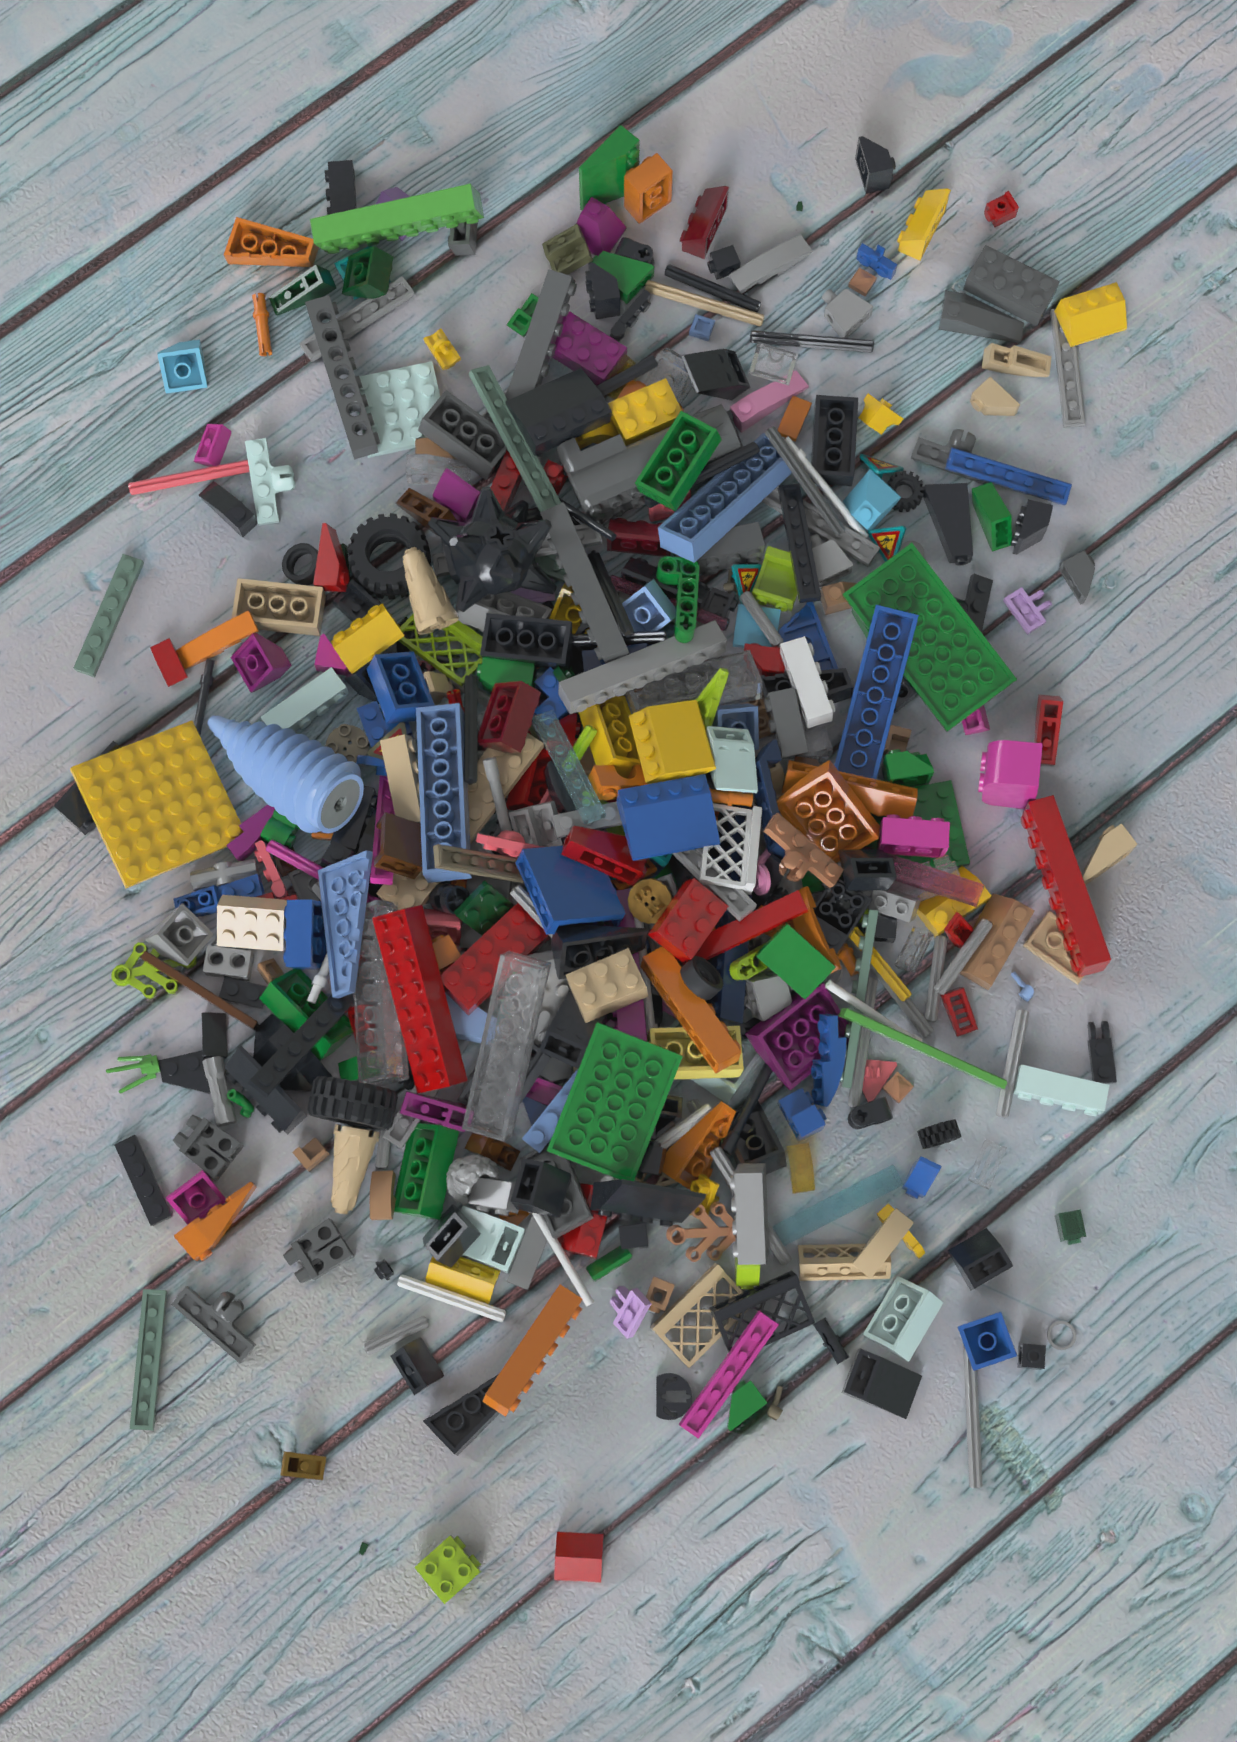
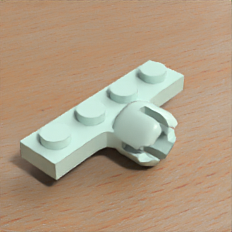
(266, 481)

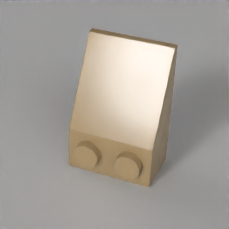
(1112, 848)

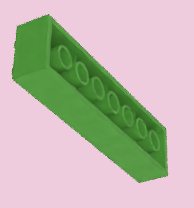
(397, 218)

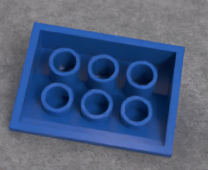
(668, 817)

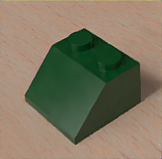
(368, 274)

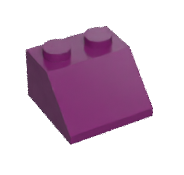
(456, 495)

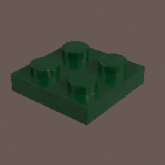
(483, 908)

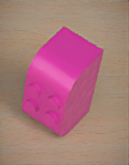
(1010, 773)

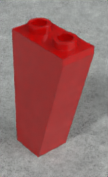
(605, 853)

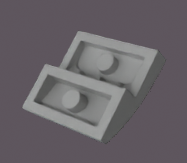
(536, 824)

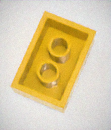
(644, 411)

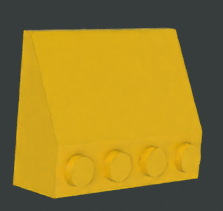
(672, 741)

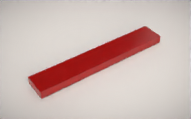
(752, 925)

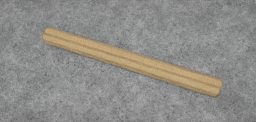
(704, 303)

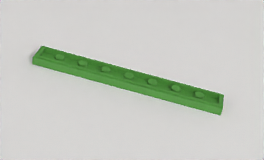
(923, 1048)

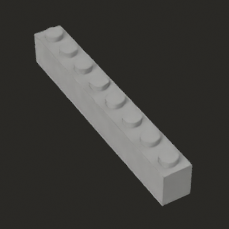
(641, 668)

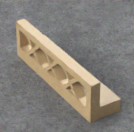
(835, 1268)

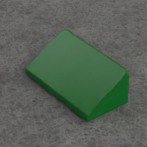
(608, 1263)

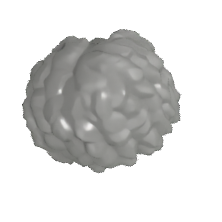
(466, 1172)

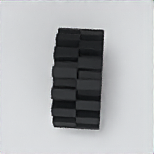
(911, 481)
(939, 1134)

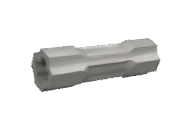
(216, 1076)

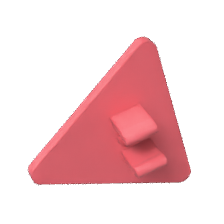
(875, 1077)

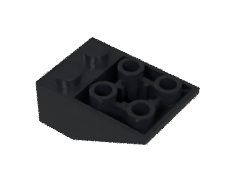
(716, 373)
(840, 913)
(568, 1033)
(881, 1383)

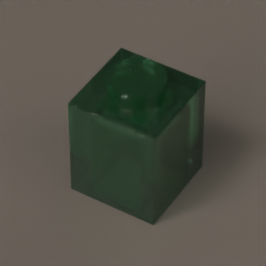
(1070, 1227)

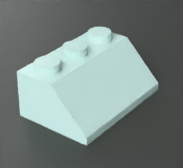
(903, 1318)

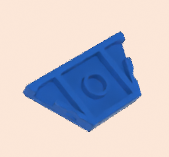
(807, 624)

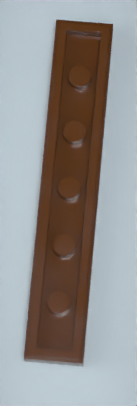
(199, 990)

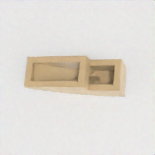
(1016, 361)
(883, 1243)

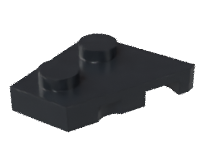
(185, 1071)

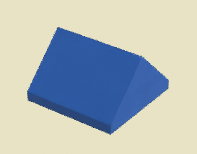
(987, 1341)

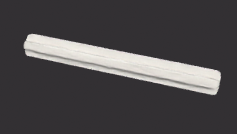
(451, 1298)

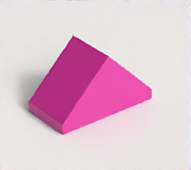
(327, 657)

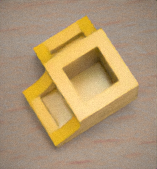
(878, 414)

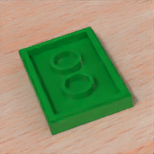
(795, 960)

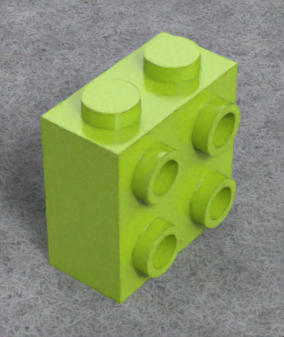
(448, 1568)

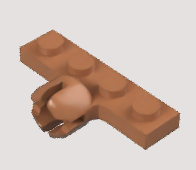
(801, 853)

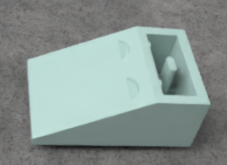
(733, 759)
(496, 1243)

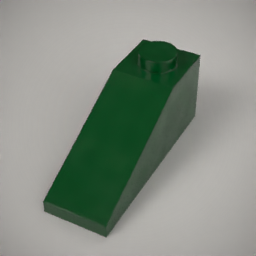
(308, 286)

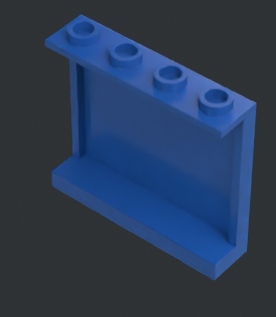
(567, 889)

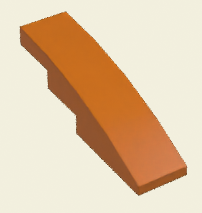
(217, 640)

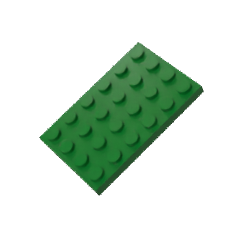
(614, 1102)

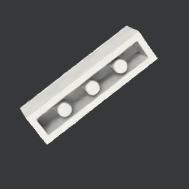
(807, 683)

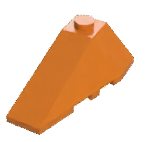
(691, 1153)
(205, 1233)

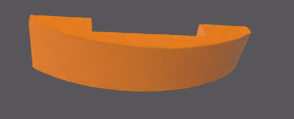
(810, 929)

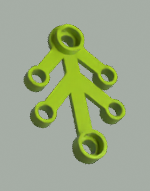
(146, 970)

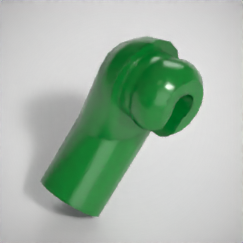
(241, 1100)

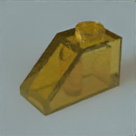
(800, 1168)

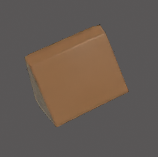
(269, 970)

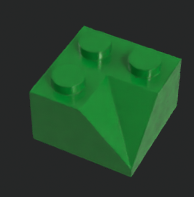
(907, 768)

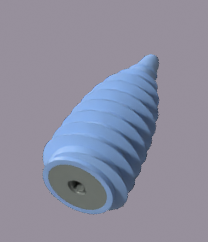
(293, 773)

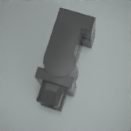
(200, 1143)
(313, 1256)

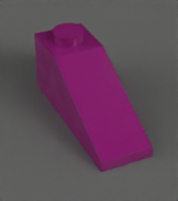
(434, 1110)

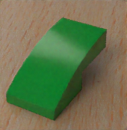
(522, 317)

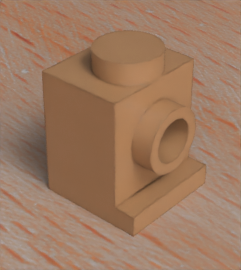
(659, 1286)

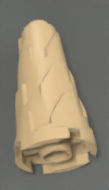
(427, 597)
(351, 1159)

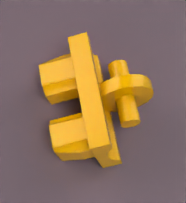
(442, 349)
(708, 1187)

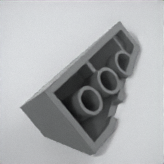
(972, 317)

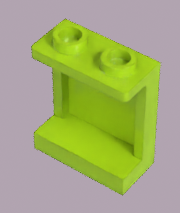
(776, 581)

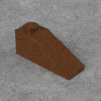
(423, 508)

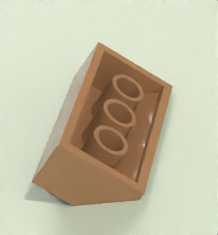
(1008, 921)

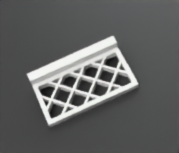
(749, 853)

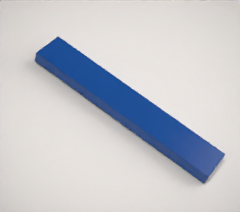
(1008, 476)

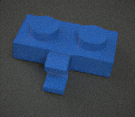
(876, 260)

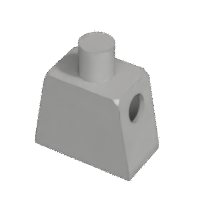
(846, 311)
(829, 560)
(767, 994)

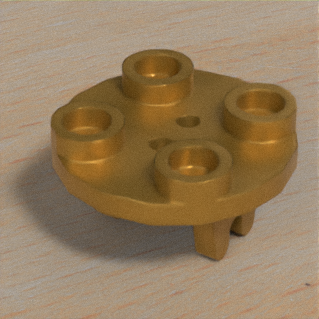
(642, 893)

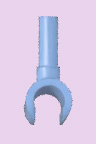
(1027, 991)

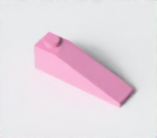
(765, 401)

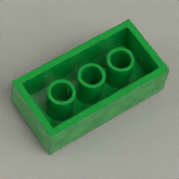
(678, 461)

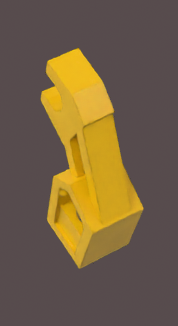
(909, 1239)

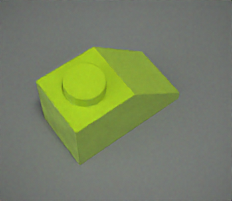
(747, 1275)

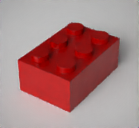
(688, 920)

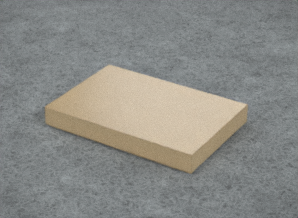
(1048, 945)

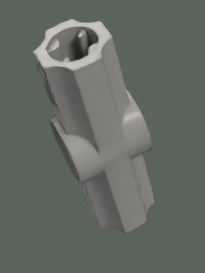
(222, 873)

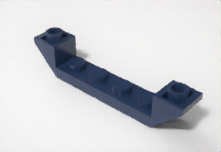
(766, 795)

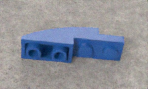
(205, 900)
(828, 1069)

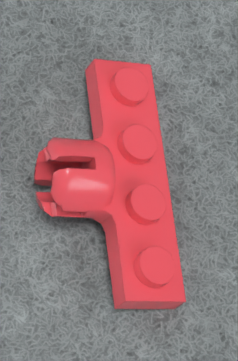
(506, 843)

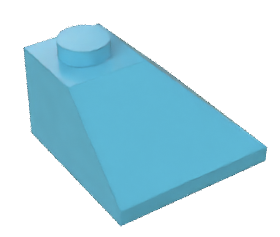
(183, 367)
(871, 500)

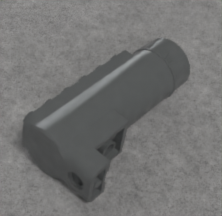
(607, 472)

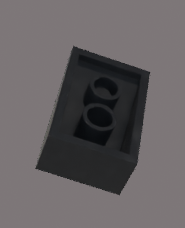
(759, 1142)

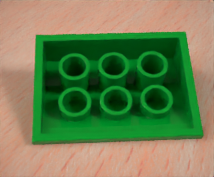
(605, 169)

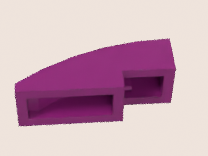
(252, 828)

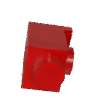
(1007, 212)
(556, 475)

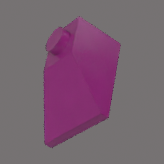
(600, 227)
(260, 662)

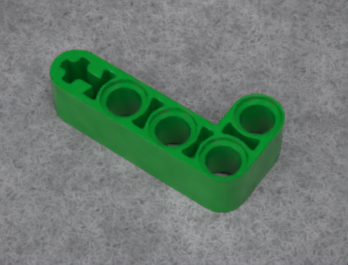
(684, 600)

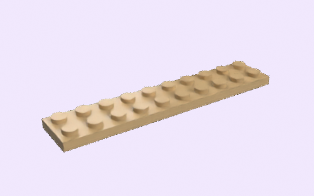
(511, 766)

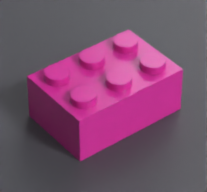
(914, 836)

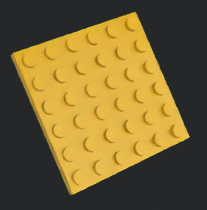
(158, 803)

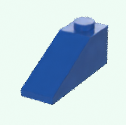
(920, 1177)

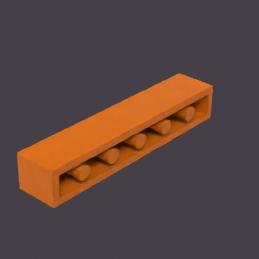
(877, 796)
(691, 1011)
(532, 1350)

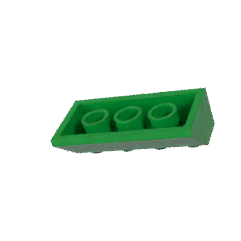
(288, 1001)
(423, 1171)

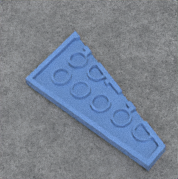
(344, 907)

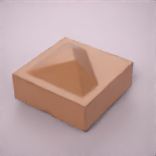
(862, 282)
(897, 1087)

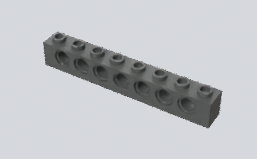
(319, 310)

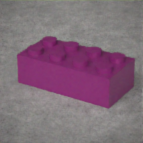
(588, 349)

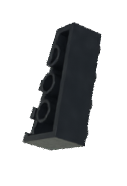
(837, 681)
(463, 1419)

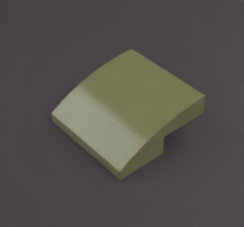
(567, 250)

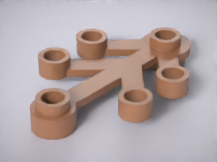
(710, 1232)

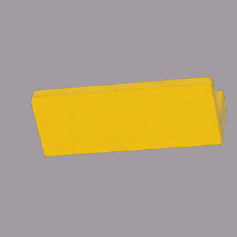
(464, 1278)

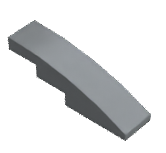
(771, 262)

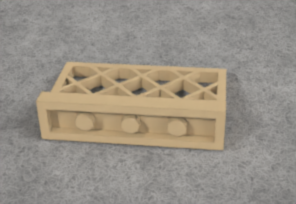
(684, 1305)

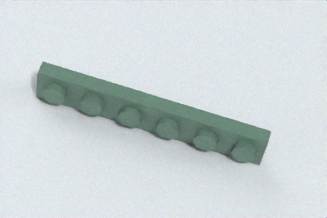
(108, 615)
(148, 1359)

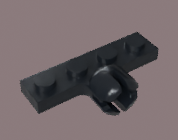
(977, 599)

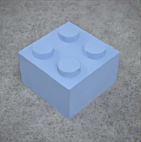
(649, 608)

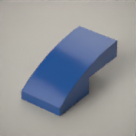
(368, 760)

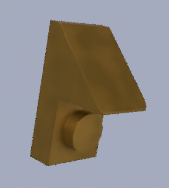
(303, 1465)

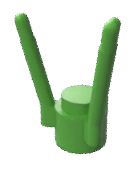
(148, 1064)

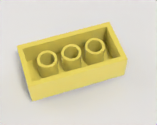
(693, 1062)

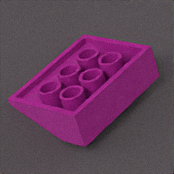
(792, 1035)

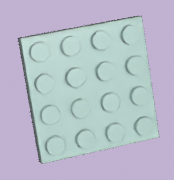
(398, 404)

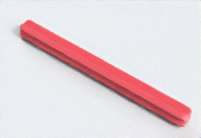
(189, 477)

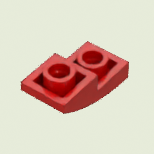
(169, 662)

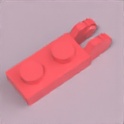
(271, 872)

